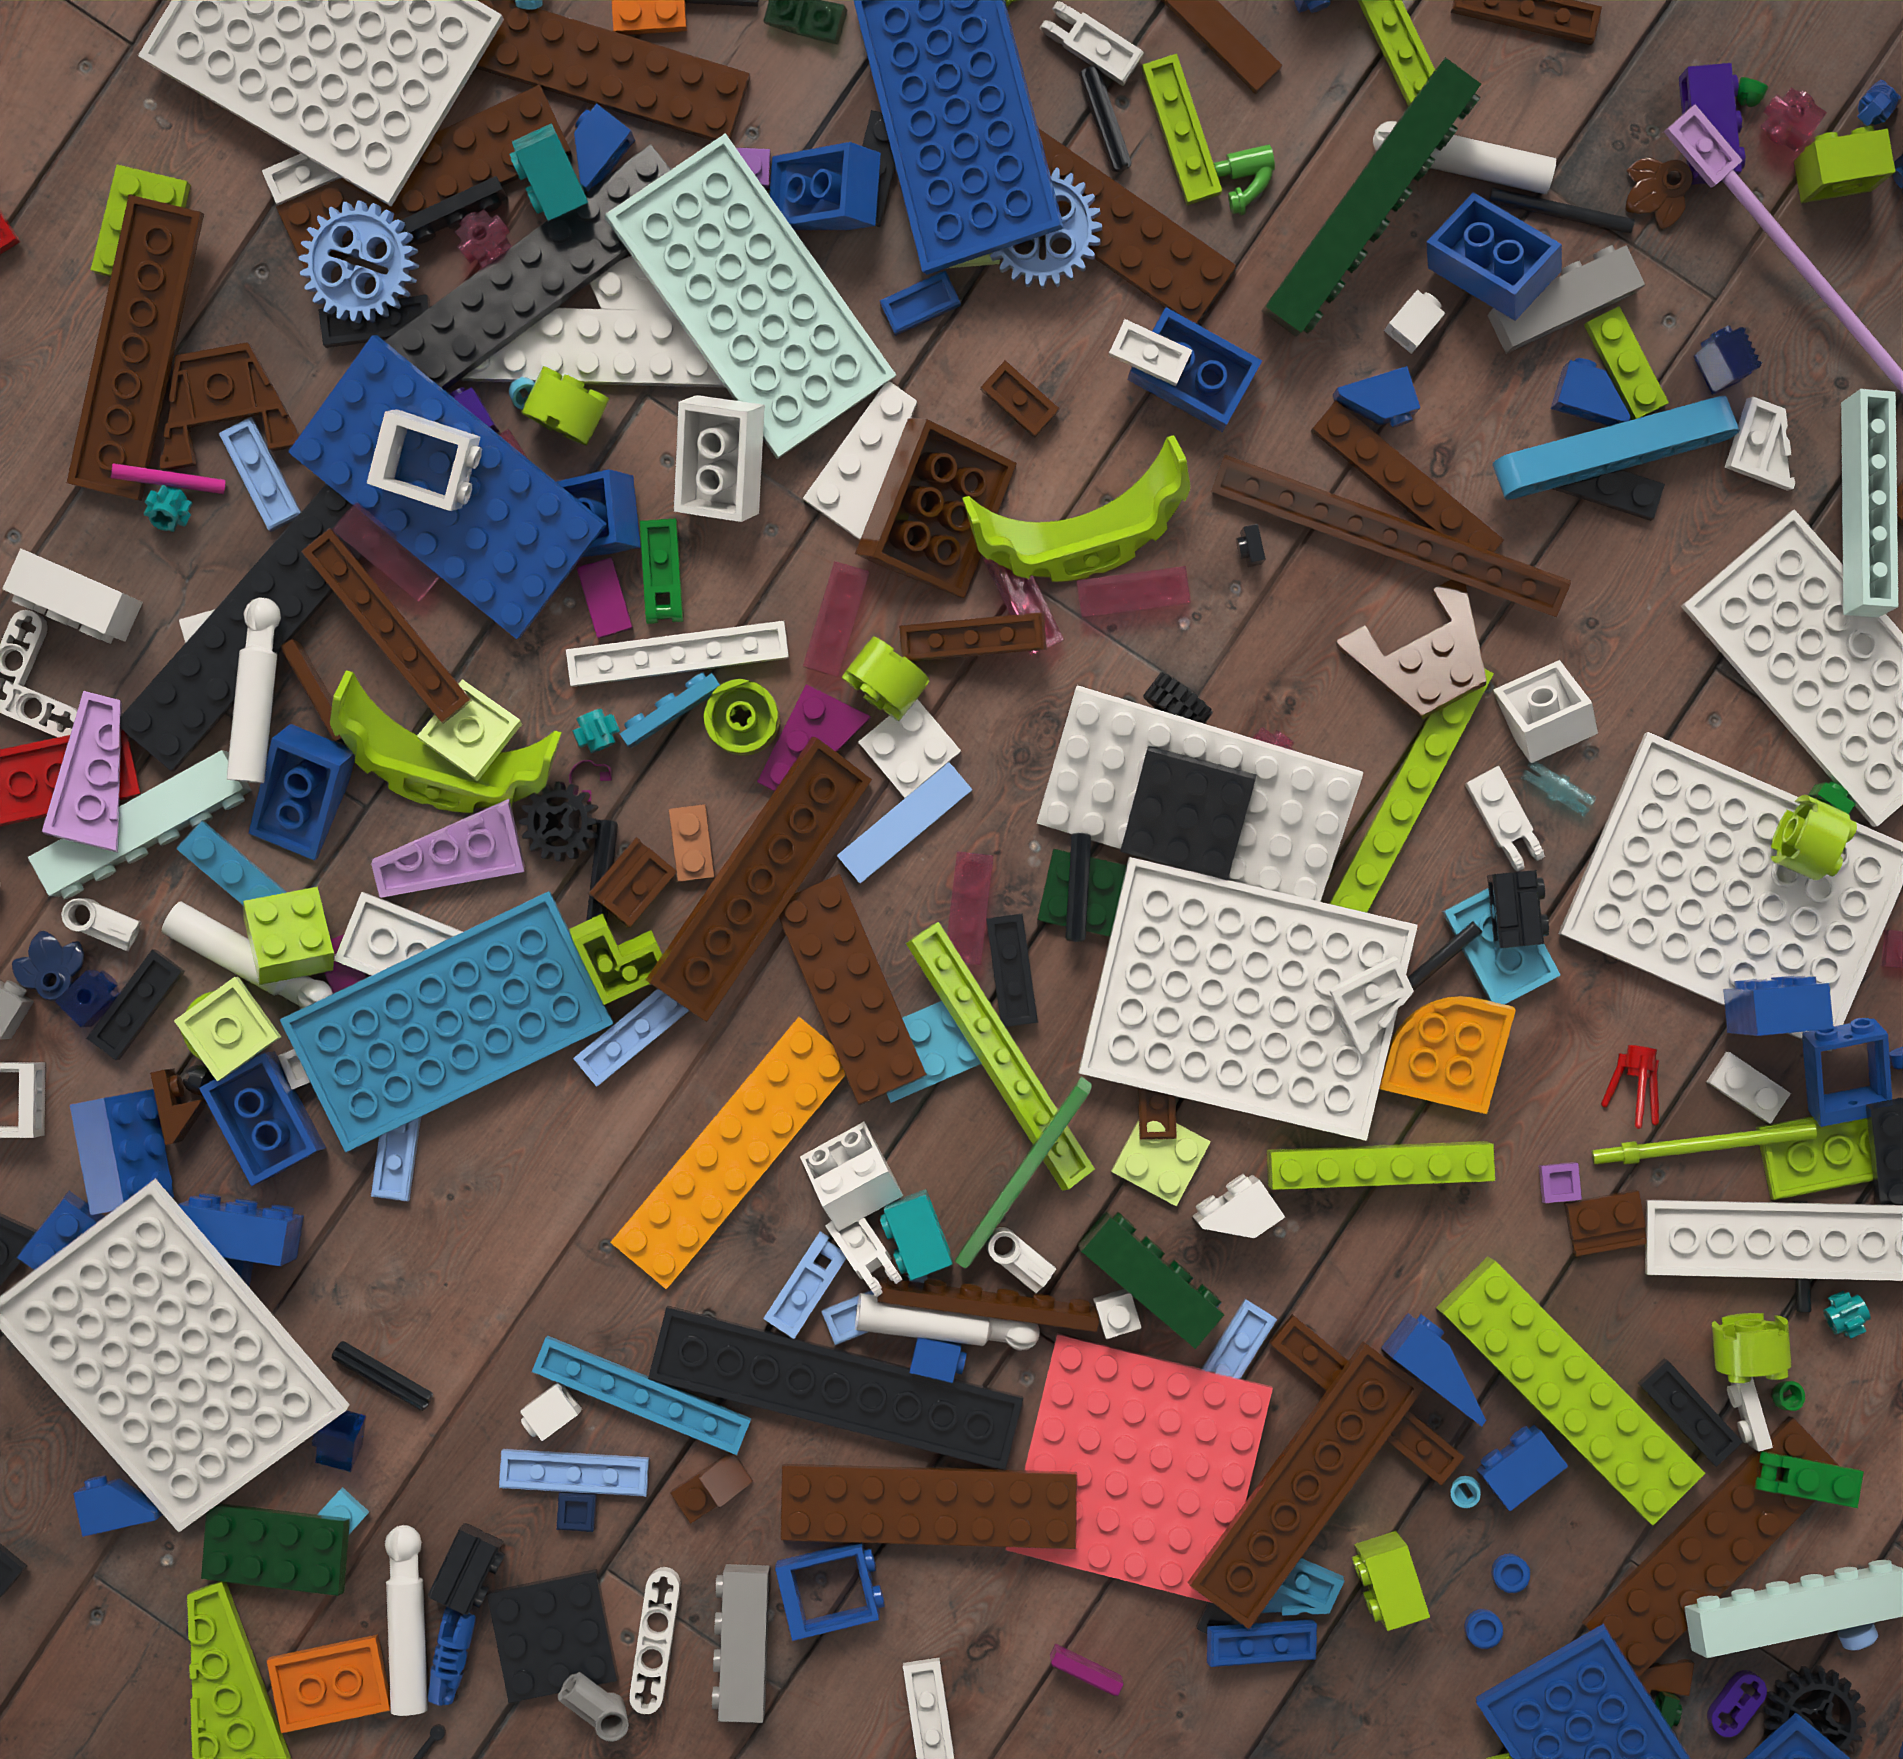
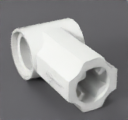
(103, 923)
(1021, 1260)

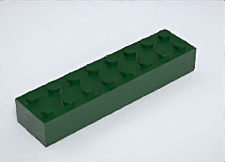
(1373, 194)

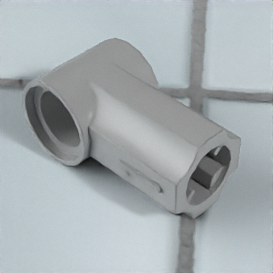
(594, 1705)

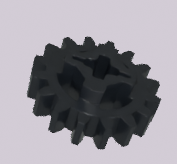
(548, 812)

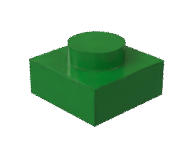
(1833, 795)

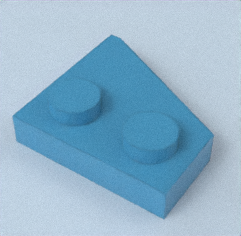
(1306, 1590)

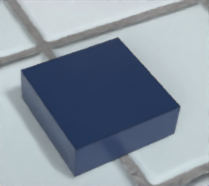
(576, 1511)

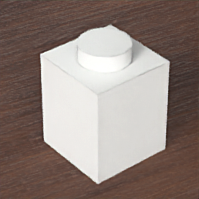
(1415, 320)
(1117, 1313)
(549, 1411)

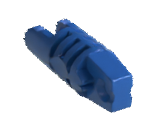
(1878, 103)
(450, 1656)

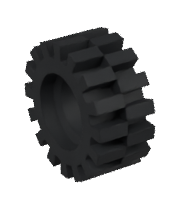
(1172, 697)

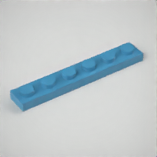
(641, 1395)

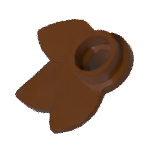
(1654, 191)

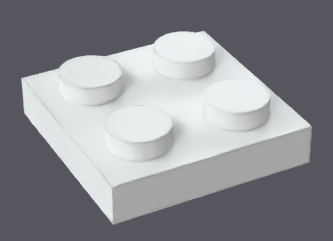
(909, 748)

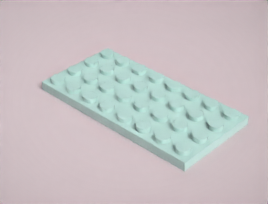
(750, 294)

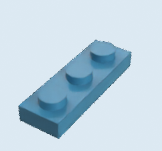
(669, 709)
(227, 865)

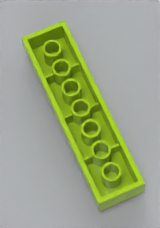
(1570, 1390)

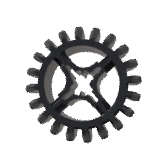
(1819, 1701)

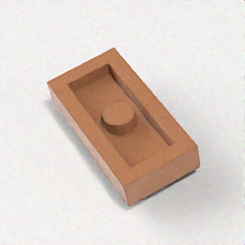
(692, 843)

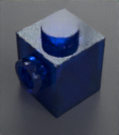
(89, 997)
(340, 1441)

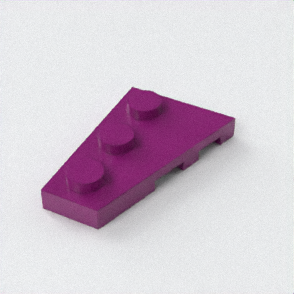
(814, 716)

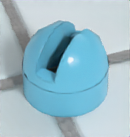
(514, 393)
(1459, 1495)

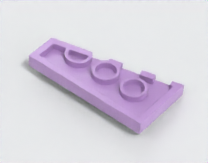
(88, 783)
(459, 853)

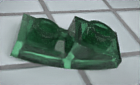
(807, 18)

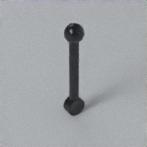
(436, 1733)

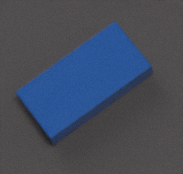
(920, 303)

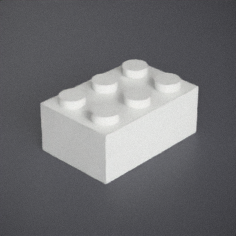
(718, 458)
(71, 598)

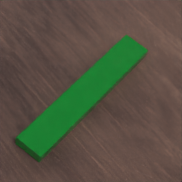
(1024, 1172)

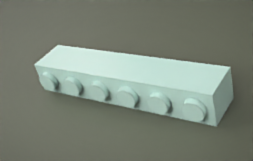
(1869, 503)
(142, 823)
(1795, 1609)

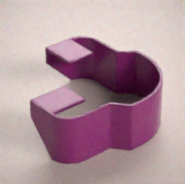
(604, 776)

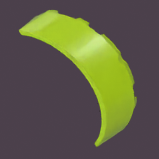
(1090, 541)
(421, 772)

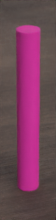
(167, 478)

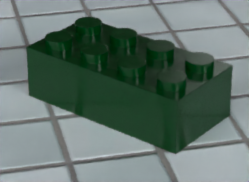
(1150, 1279)

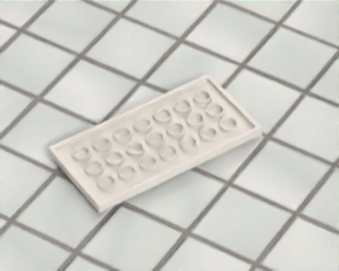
(1817, 670)
(1291, 817)

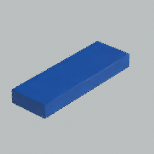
(1261, 1643)

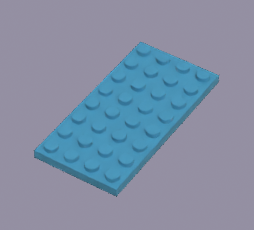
(446, 1021)

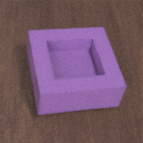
(759, 163)
(1560, 1182)

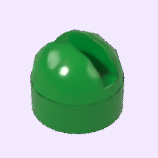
(1751, 92)
(1790, 1402)

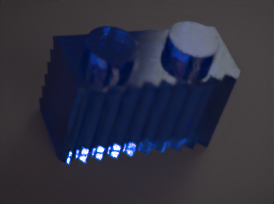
(1726, 358)

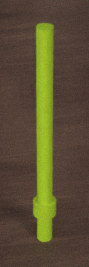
(1632, 1153)

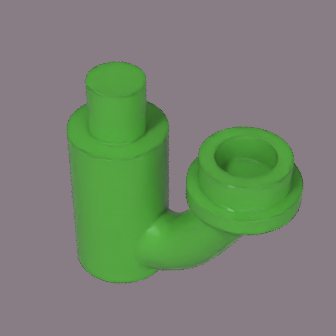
(1246, 163)

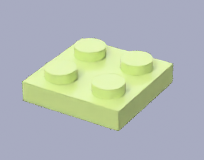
(473, 734)
(227, 1028)
(1161, 1164)

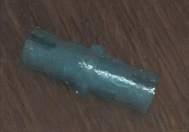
(1558, 787)

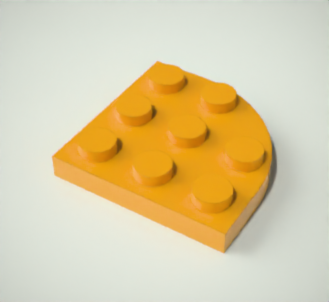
(1449, 1052)

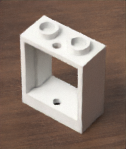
(389, 450)
(31, 1100)

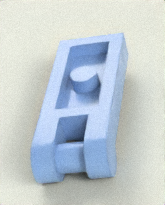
(805, 1287)

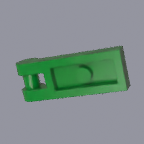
(661, 569)
(1810, 1479)

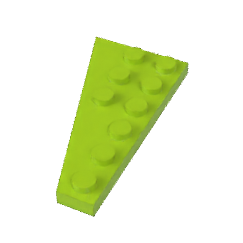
(228, 1694)

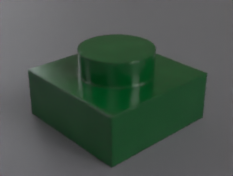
(1669, 1707)

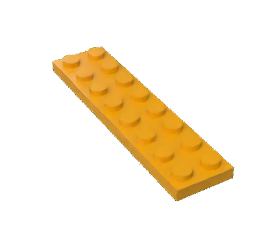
(731, 1153)

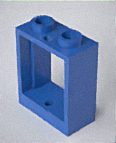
(1851, 1103)
(792, 1600)

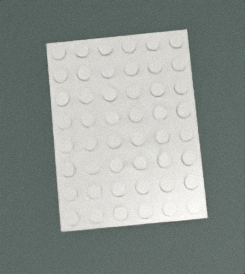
(330, 78)
(1693, 889)
(1230, 1001)
(167, 1356)

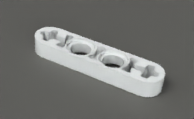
(655, 1640)

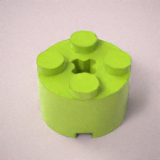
(565, 405)
(886, 678)
(723, 708)
(1812, 838)
(1751, 1347)

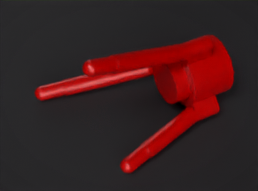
(1643, 1064)

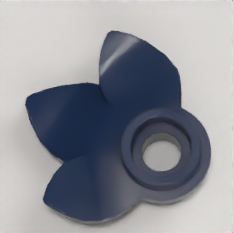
(47, 960)

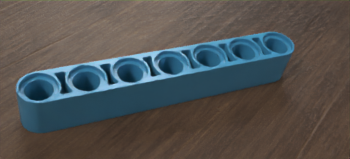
(1615, 447)

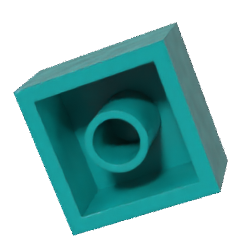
(549, 171)
(917, 1235)

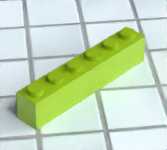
(1380, 1165)

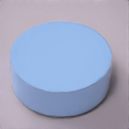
(1858, 1637)

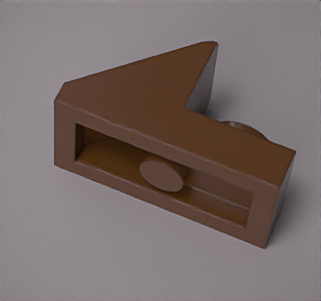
(174, 1116)
(711, 1487)

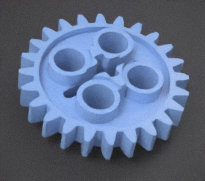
(1077, 229)
(348, 294)

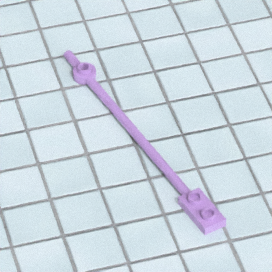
(1715, 162)

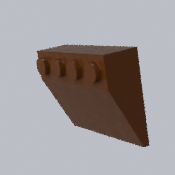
(920, 512)

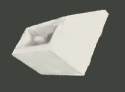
(851, 1176)
(1241, 1211)

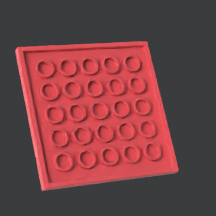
(1155, 1456)

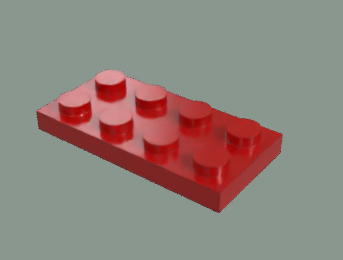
(32, 771)

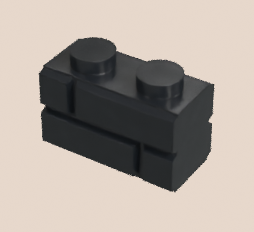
(1517, 909)
(466, 1569)

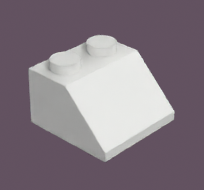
(1546, 711)

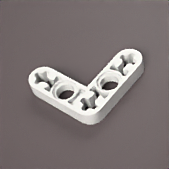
(16, 692)

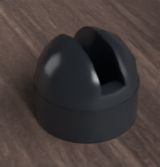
(198, 1077)

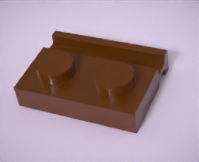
(632, 882)
(1606, 1222)

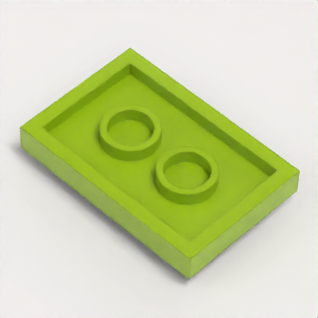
(136, 183)

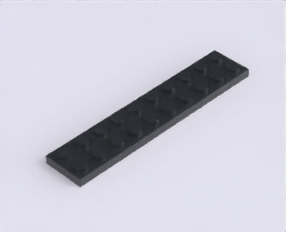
(524, 281)
(202, 676)
(835, 1387)

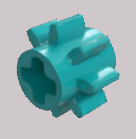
(167, 508)
(596, 730)
(1847, 1314)

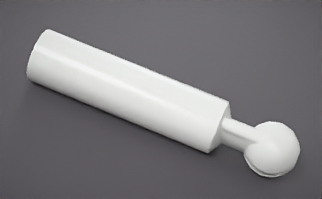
(1487, 161)
(254, 694)
(234, 954)
(941, 1325)
(406, 1624)

